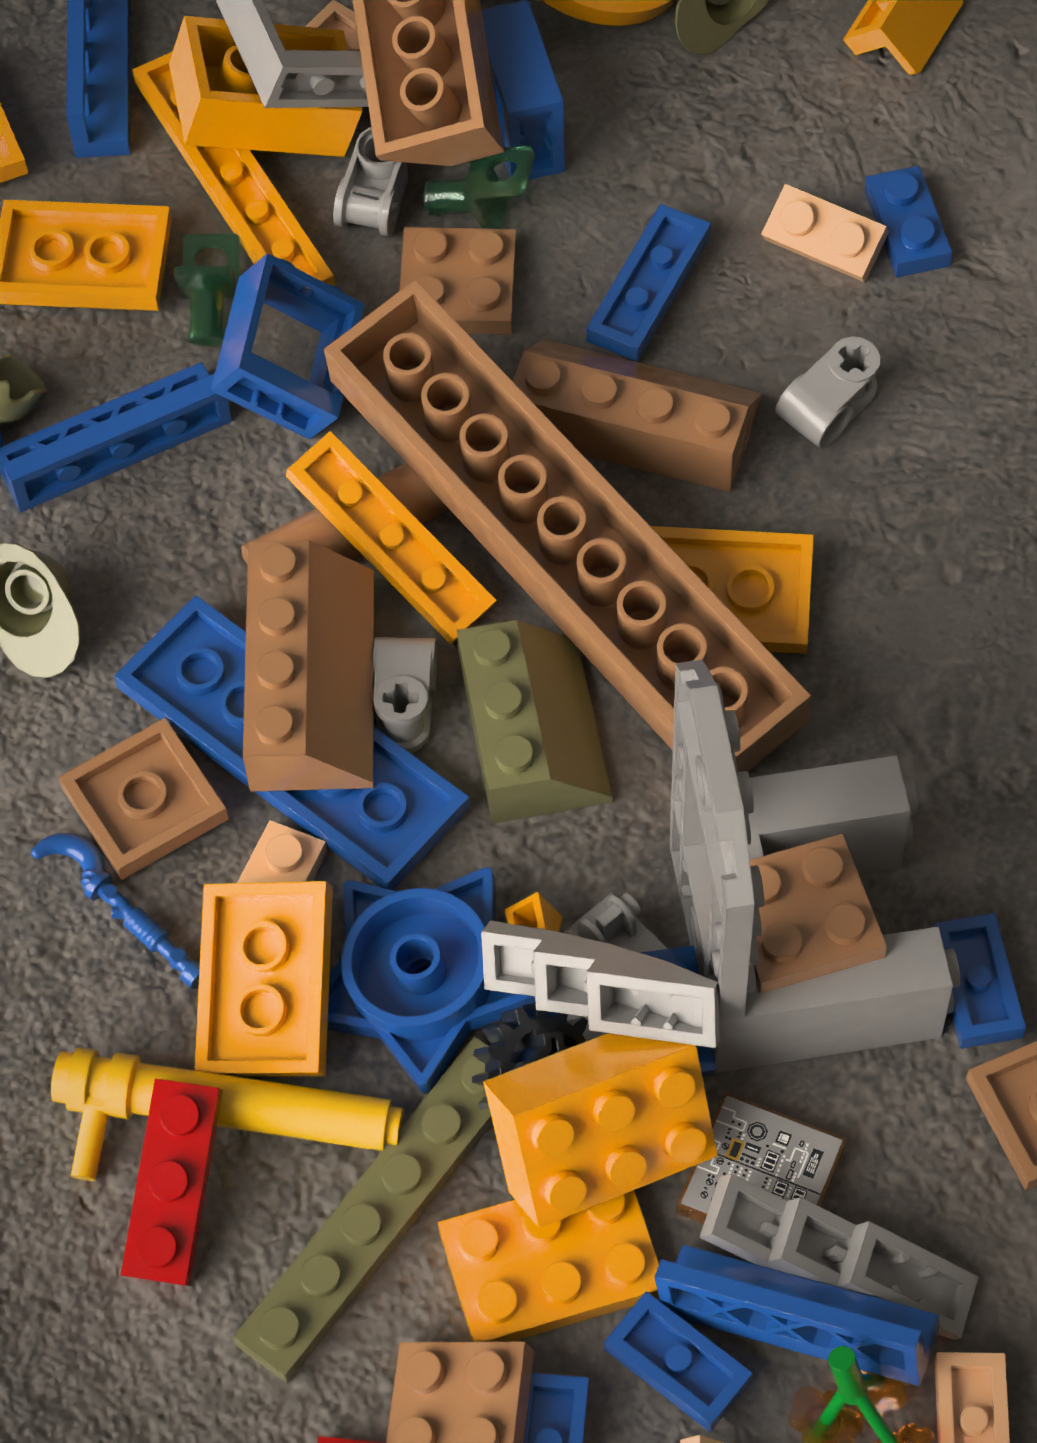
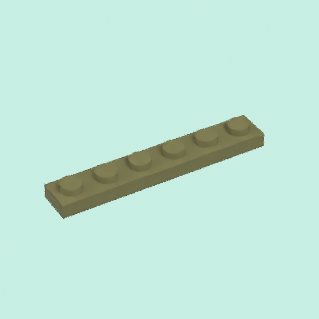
(369, 1221)

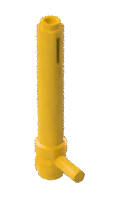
(125, 1085)

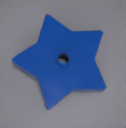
(379, 982)

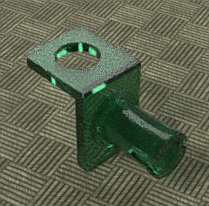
(481, 190)
(208, 285)

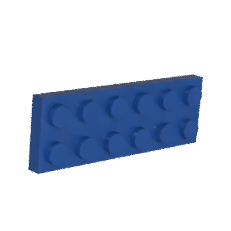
(197, 682)

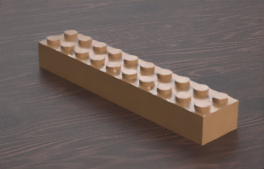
(556, 521)

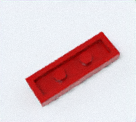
(172, 1182)

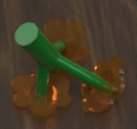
(827, 1420)

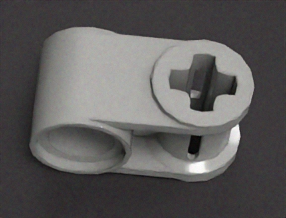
(371, 189)
(832, 391)
(404, 688)

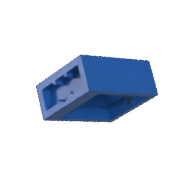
(525, 87)
(264, 386)

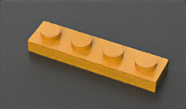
(390, 537)

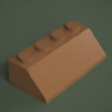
(428, 80)
(641, 412)
(308, 669)

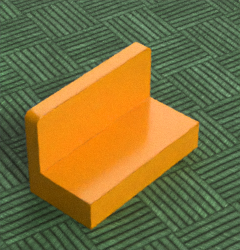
(905, 27)

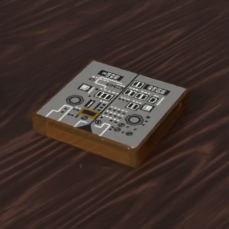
(765, 1150)

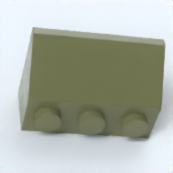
(531, 721)

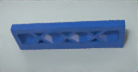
(98, 77)
(112, 436)
(797, 1313)

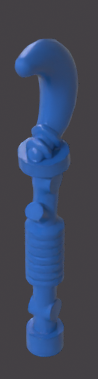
(98, 885)

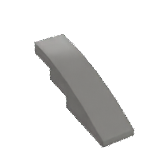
(606, 983)
(831, 1250)

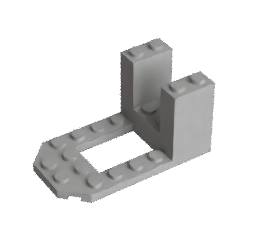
(727, 820)

